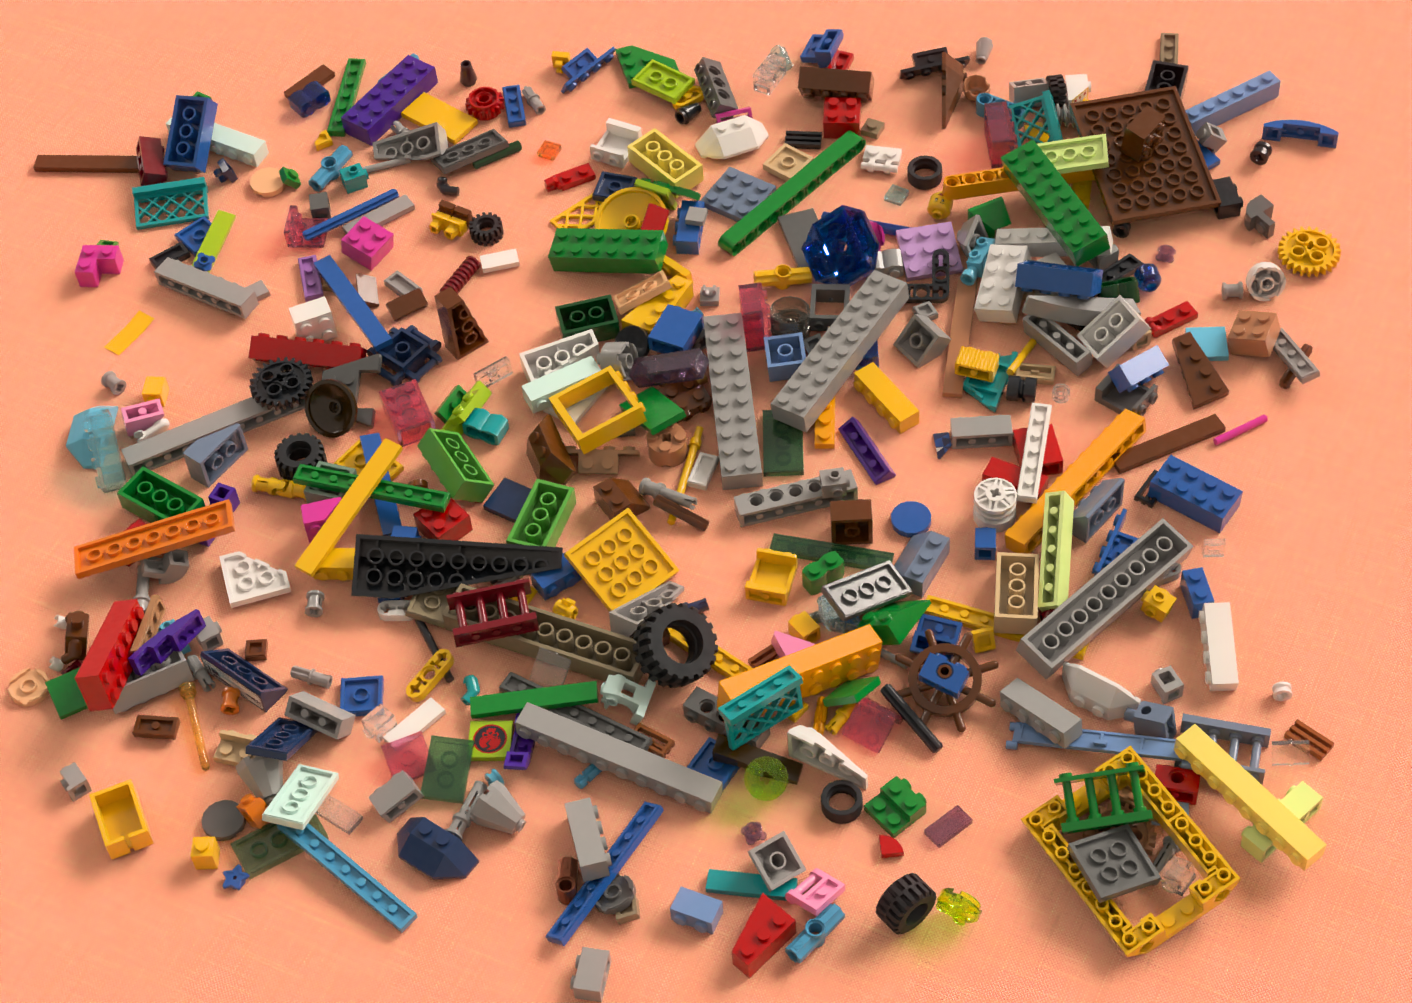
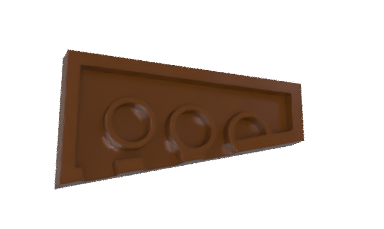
(1201, 378)

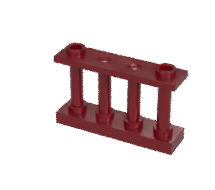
(494, 629)

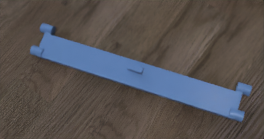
(1100, 742)

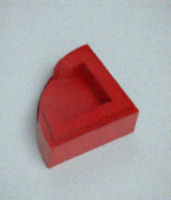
(890, 847)

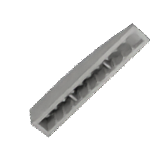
(1069, 309)

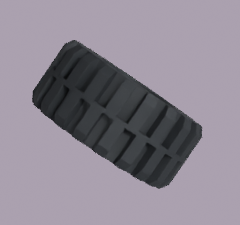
(653, 655)

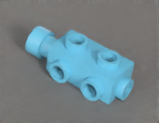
(976, 261)

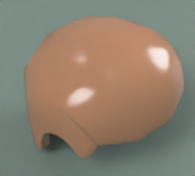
(974, 86)

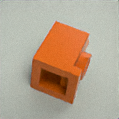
(252, 810)

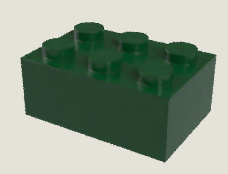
(589, 314)

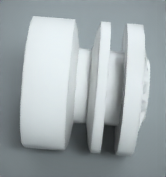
(995, 504)

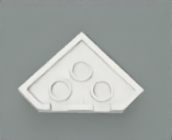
(251, 579)

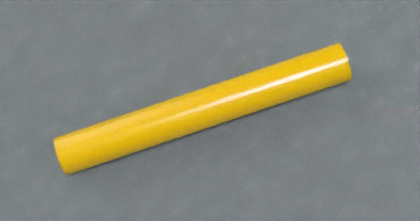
(1021, 357)

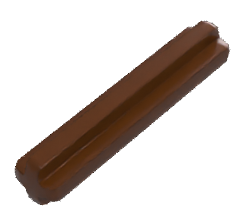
(1288, 376)
(681, 512)

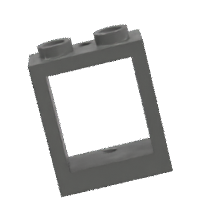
(827, 293)

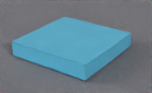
(1212, 342)

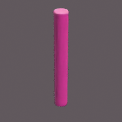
(1240, 429)

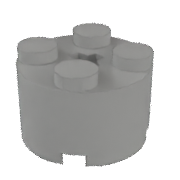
(619, 356)

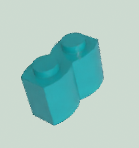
(486, 426)

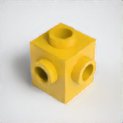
(1157, 603)

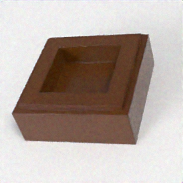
(256, 650)

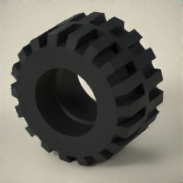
(296, 448)
(905, 903)

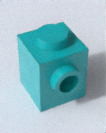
(354, 178)

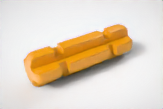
(820, 716)

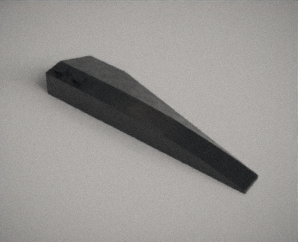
(414, 566)

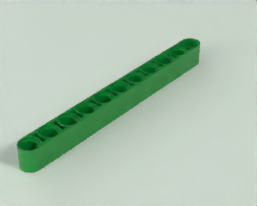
(791, 193)

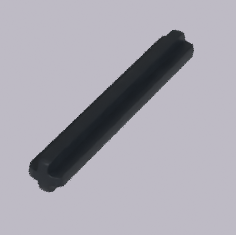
(911, 718)

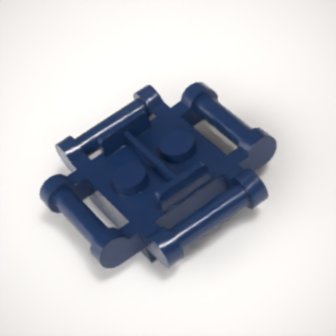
(408, 355)

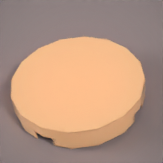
(267, 182)
(28, 687)

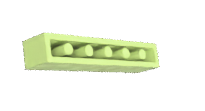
(1055, 550)

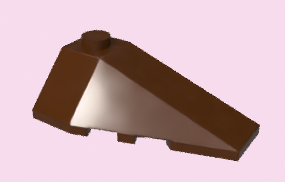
(951, 86)

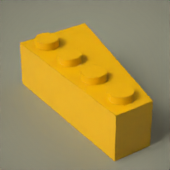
(649, 312)

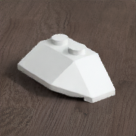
(731, 138)
(1096, 692)

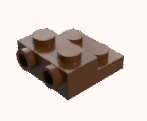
(688, 396)

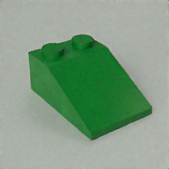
(895, 620)

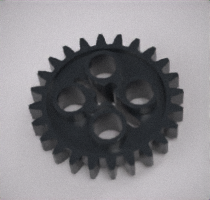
(281, 383)

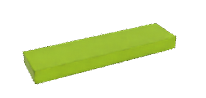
(216, 235)

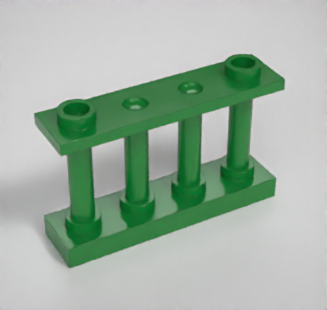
(1095, 820)

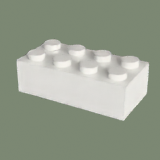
(997, 295)

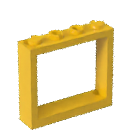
(611, 428)

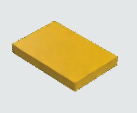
(355, 459)

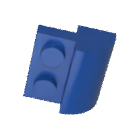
(822, 47)
(944, 631)

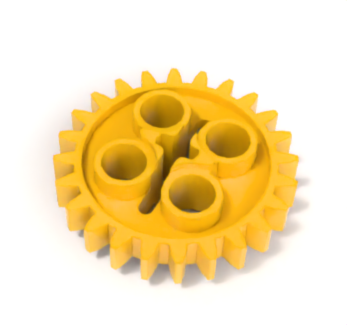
(1309, 251)

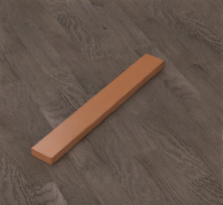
(960, 337)

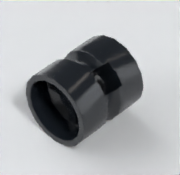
(1021, 389)

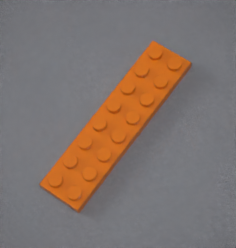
(153, 539)

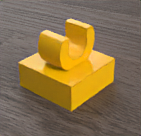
(560, 59)
(983, 639)

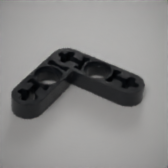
(936, 284)

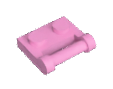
(819, 895)

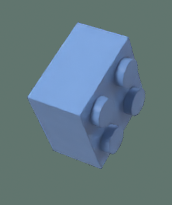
(784, 355)

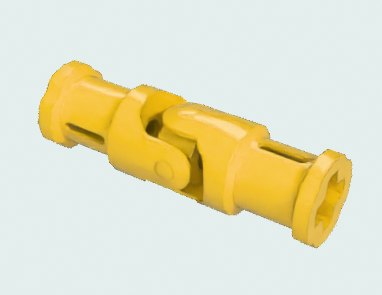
(277, 487)

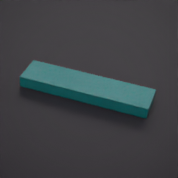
(745, 885)

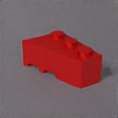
(762, 936)

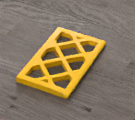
(580, 205)

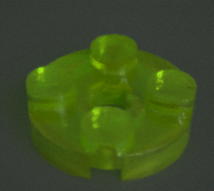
(960, 906)

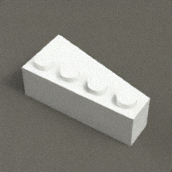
(558, 354)

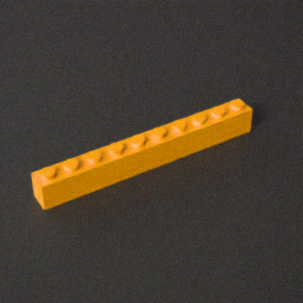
(1078, 478)

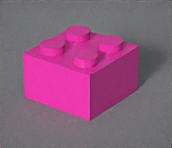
(367, 243)

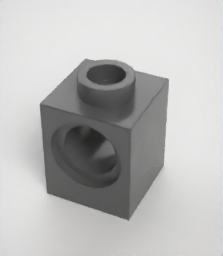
(320, 205)

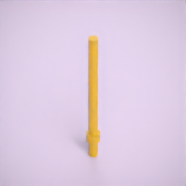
(694, 445)

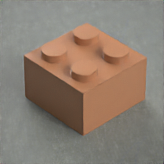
(1254, 333)

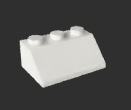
(1113, 331)

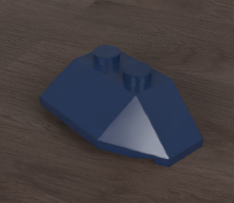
(434, 850)

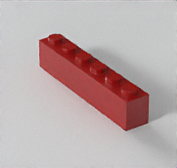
(311, 353)

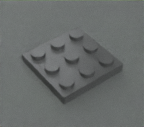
(1113, 863)

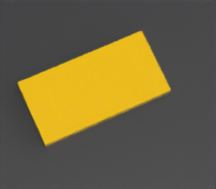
(429, 110)

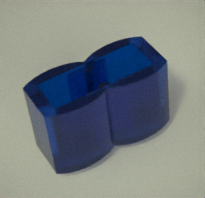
(309, 99)

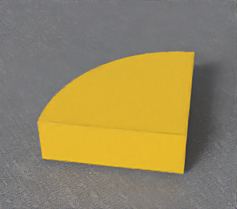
(323, 141)

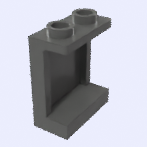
(1135, 401)

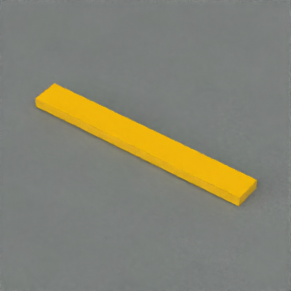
(348, 507)
(973, 618)
(728, 666)

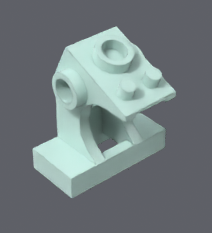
(637, 704)

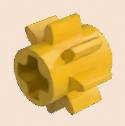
(566, 608)

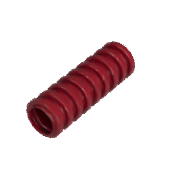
(462, 274)

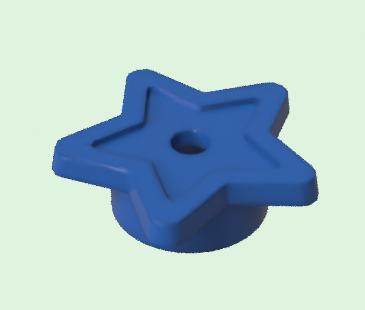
(235, 883)

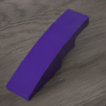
(170, 639)

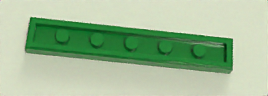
(346, 95)
(544, 697)

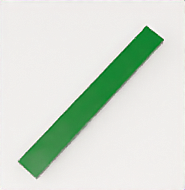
(385, 491)

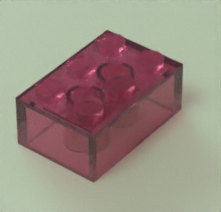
(998, 131)
(754, 315)
(407, 412)

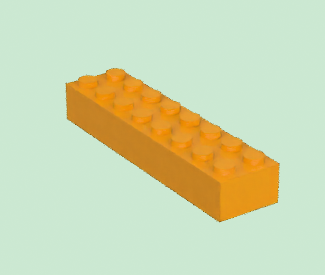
(819, 665)

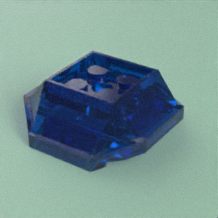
(827, 242)

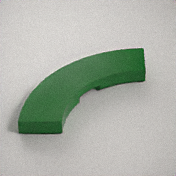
(683, 192)

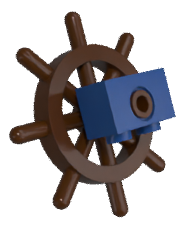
(945, 678)

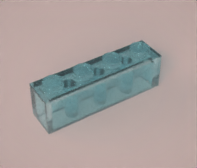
(105, 451)

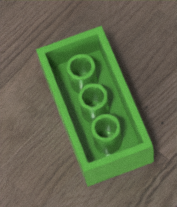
(455, 465)
(543, 515)

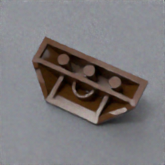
(549, 453)

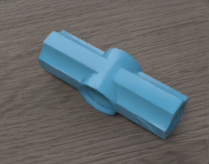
(330, 168)
(806, 941)

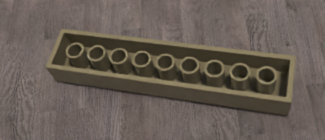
(589, 648)

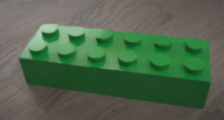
(608, 250)

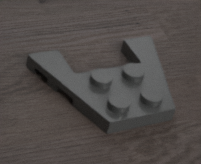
(350, 376)

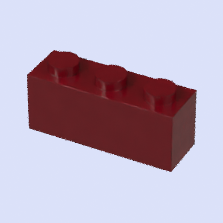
(150, 161)

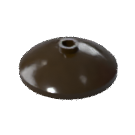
(323, 411)

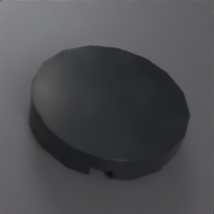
(637, 336)

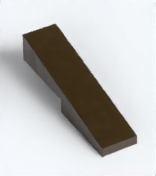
(746, 753)

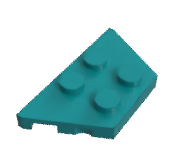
(987, 392)

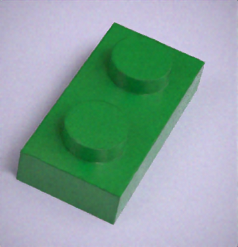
(450, 403)

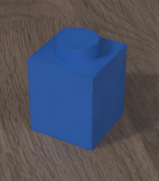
(985, 543)

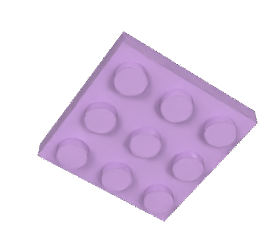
(918, 246)

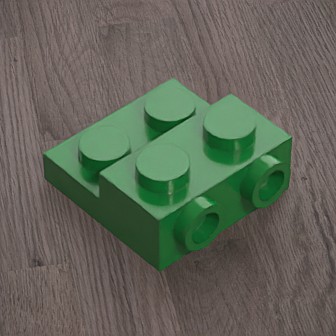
(896, 806)

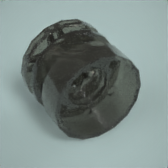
(790, 316)

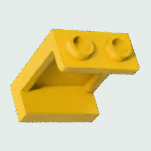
(772, 577)

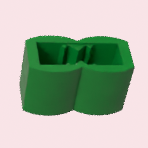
(822, 572)

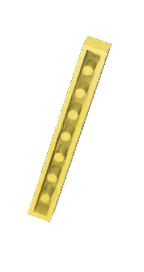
(1249, 797)

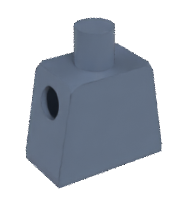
(1152, 720)

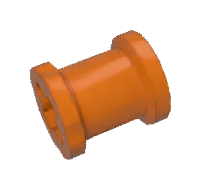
(230, 701)

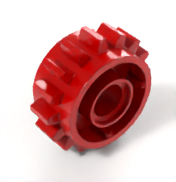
(484, 103)

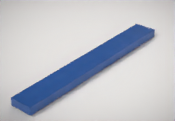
(353, 303)
(594, 889)

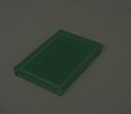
(447, 769)

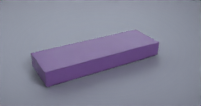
(310, 278)

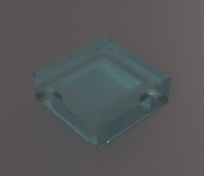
(896, 195)

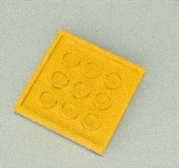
(621, 561)

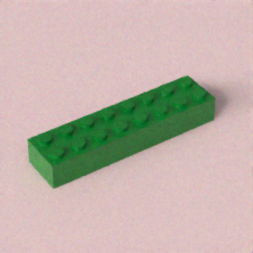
(1055, 203)

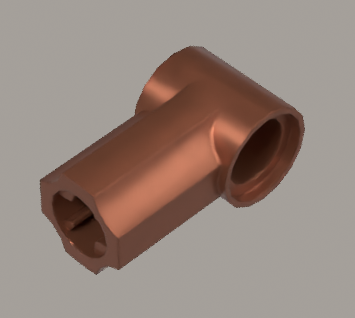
(567, 879)

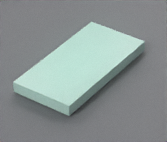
(300, 797)

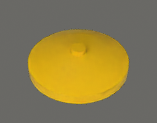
(626, 209)

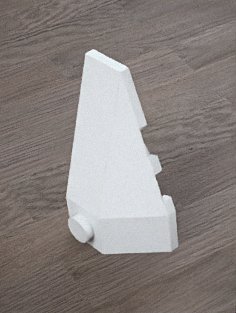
(815, 750)

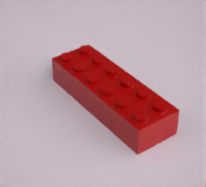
(107, 662)

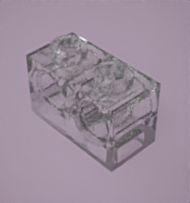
(769, 73)

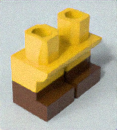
(451, 219)

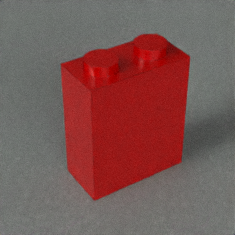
(1052, 458)

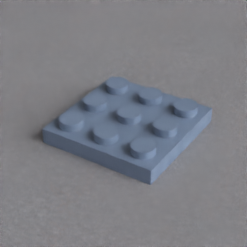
(736, 194)

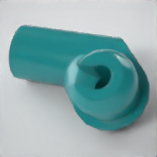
(473, 688)

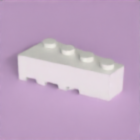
(1218, 646)

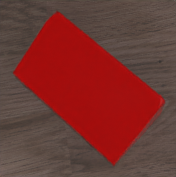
(655, 218)

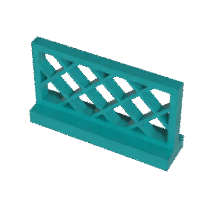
(1050, 115)
(170, 191)
(758, 699)

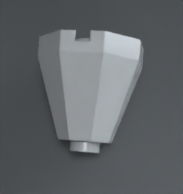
(262, 776)
(498, 810)

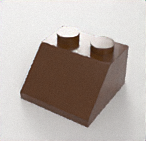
(616, 495)

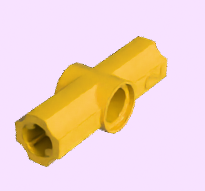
(783, 276)

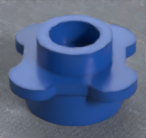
(207, 266)

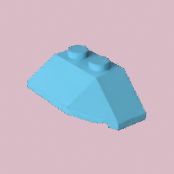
(78, 438)

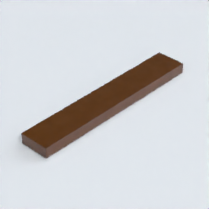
(86, 163)
(1168, 443)

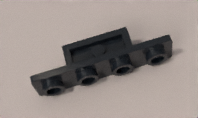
(928, 62)

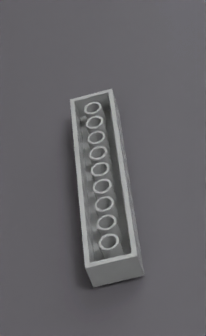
(839, 351)
(732, 402)
(1104, 598)

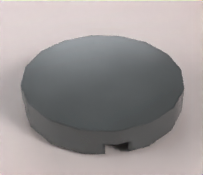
(223, 820)
(617, 895)

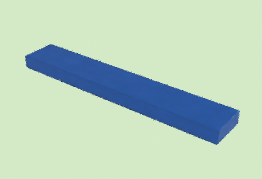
(387, 511)

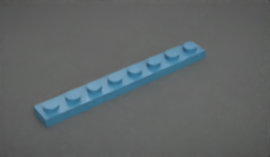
(352, 876)

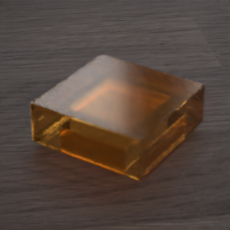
(549, 150)

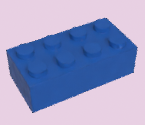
(190, 133)
(1058, 278)
(1195, 493)

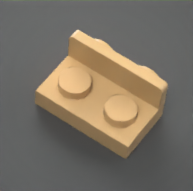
(232, 747)

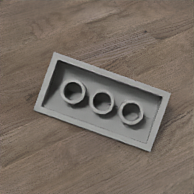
(154, 682)

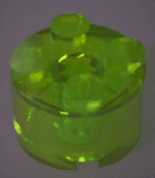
(758, 788)

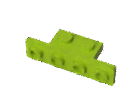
(473, 399)

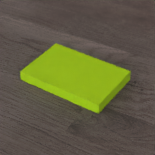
(663, 81)

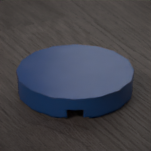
(910, 518)

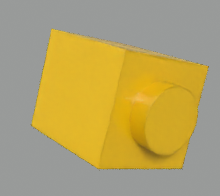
(155, 388)
(804, 627)
(205, 853)

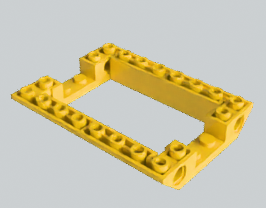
(1152, 931)

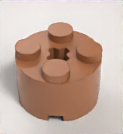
(668, 446)

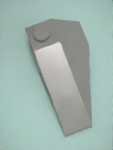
(628, 616)

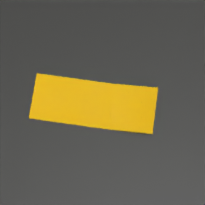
(129, 333)

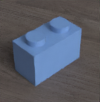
(696, 910)

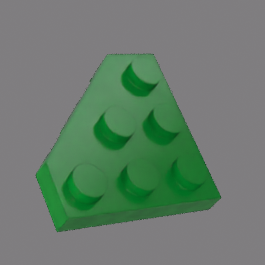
(634, 59)

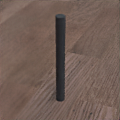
(432, 645)

